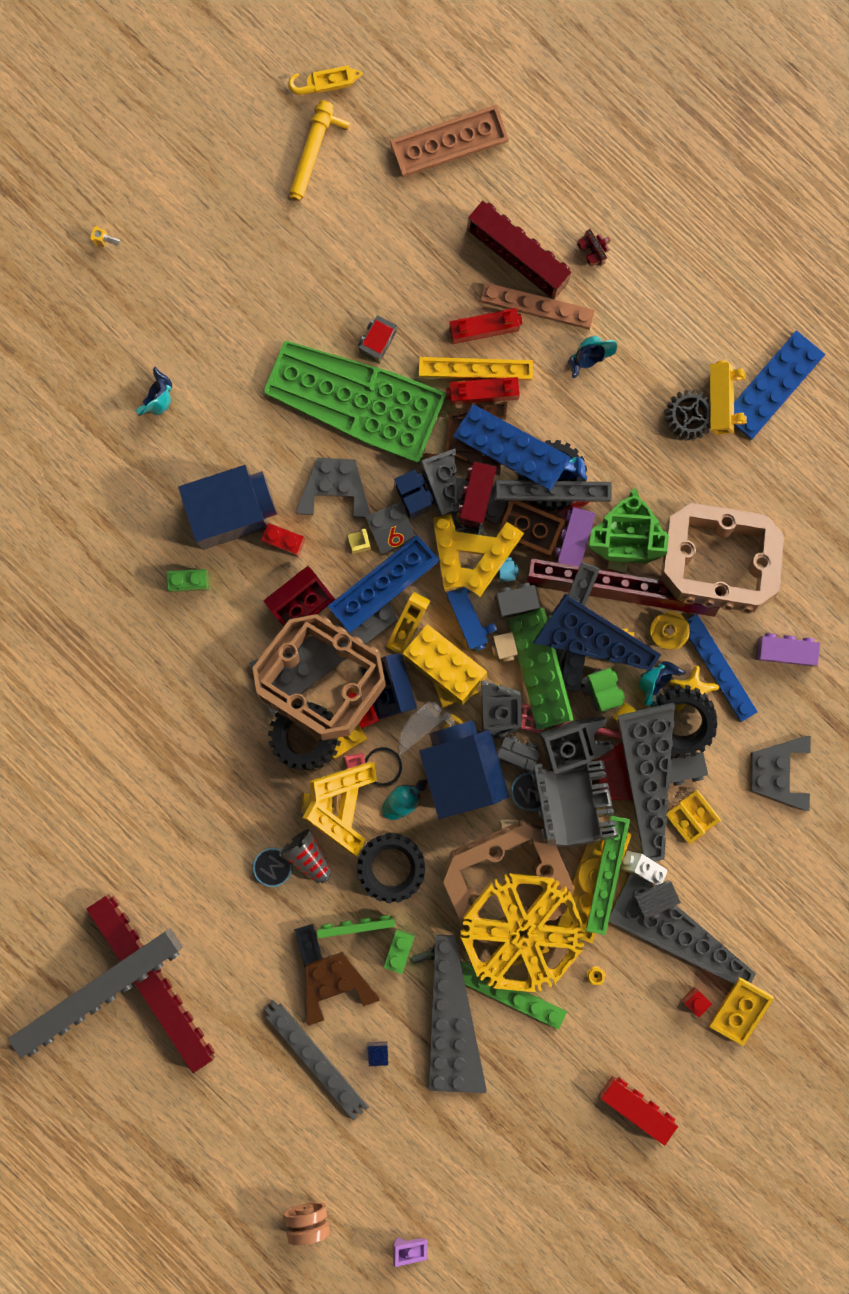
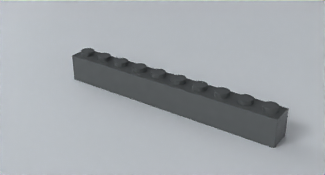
(95, 993)

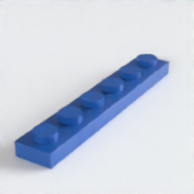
(720, 669)

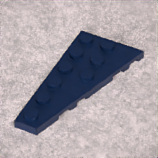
(589, 634)

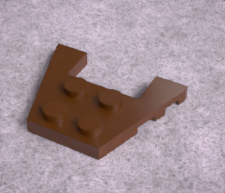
(465, 452)
(332, 977)

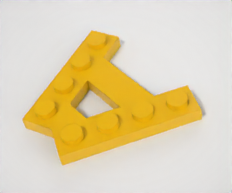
(494, 550)
(339, 827)

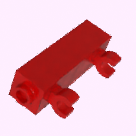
(485, 325)
(483, 391)

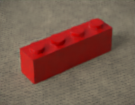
(638, 1110)

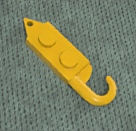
(326, 80)

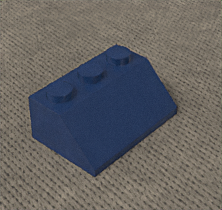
(397, 695)

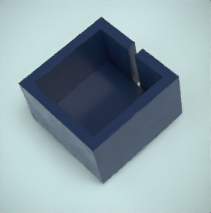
(412, 493)

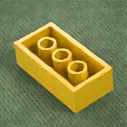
(445, 664)

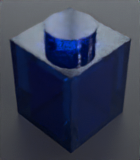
(378, 1053)

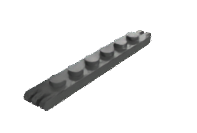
(315, 1059)

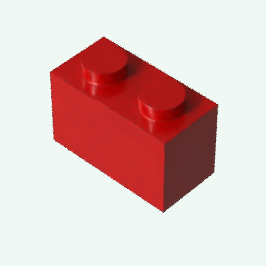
(283, 539)

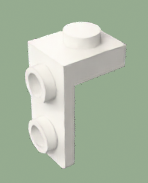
(644, 867)

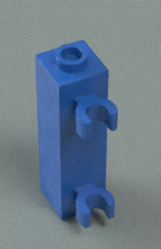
(467, 619)

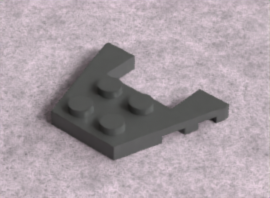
(334, 479)
(772, 772)

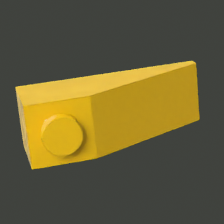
(408, 623)

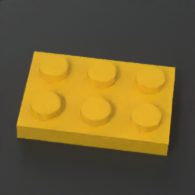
(741, 1011)

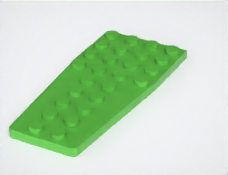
(357, 399)

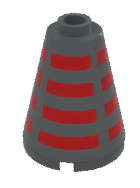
(307, 857)

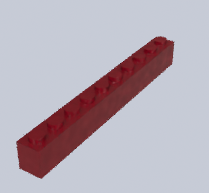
(613, 587)
(154, 988)

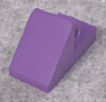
(409, 1251)

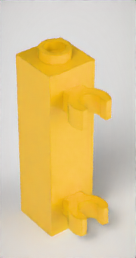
(723, 397)

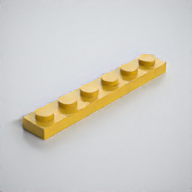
(475, 368)

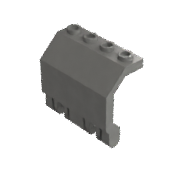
(574, 805)

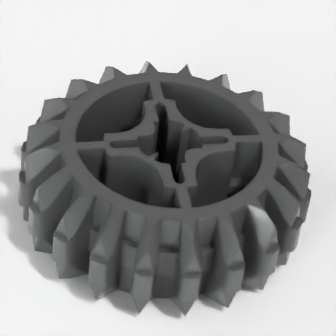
(683, 412)

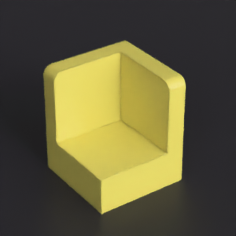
(359, 541)

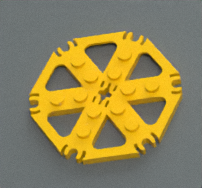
(527, 946)

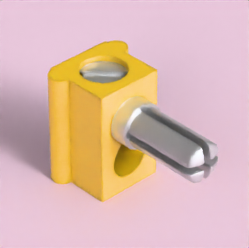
(100, 237)

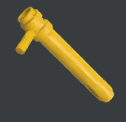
(320, 122)

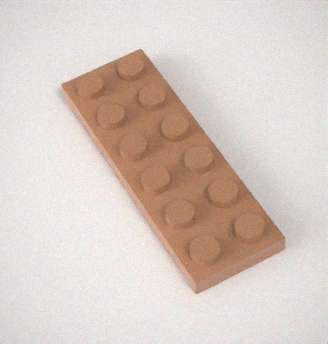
(449, 140)

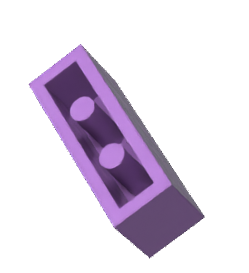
(575, 536)
(788, 650)

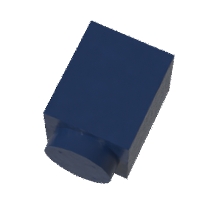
(227, 506)
(463, 770)

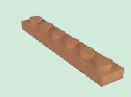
(537, 305)

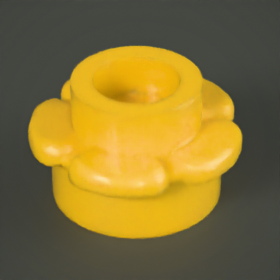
(590, 975)

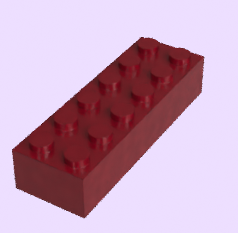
(518, 249)

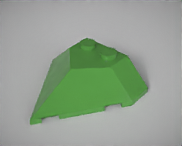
(630, 533)

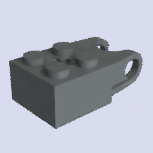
(578, 743)

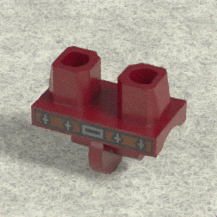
(597, 247)

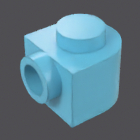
(508, 571)

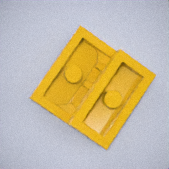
(693, 816)

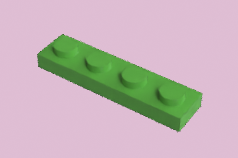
(348, 927)

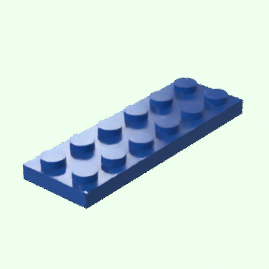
(776, 383)
(512, 447)
(383, 583)

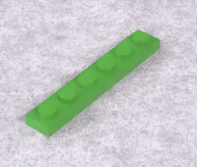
(607, 878)
(519, 1000)

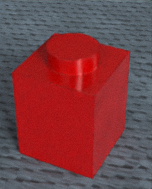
(696, 1002)

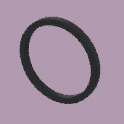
(400, 764)

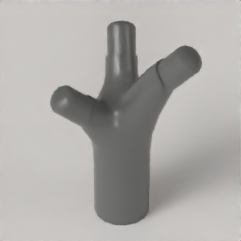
(427, 955)

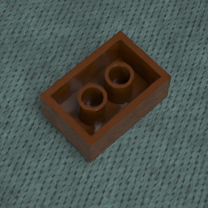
(539, 527)

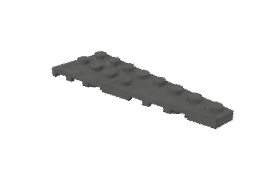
(319, 659)
(647, 754)
(676, 934)
(454, 1047)

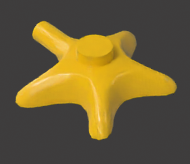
(693, 681)

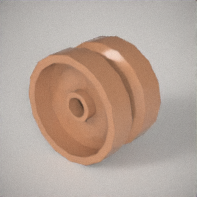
(307, 1223)

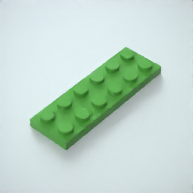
(540, 671)

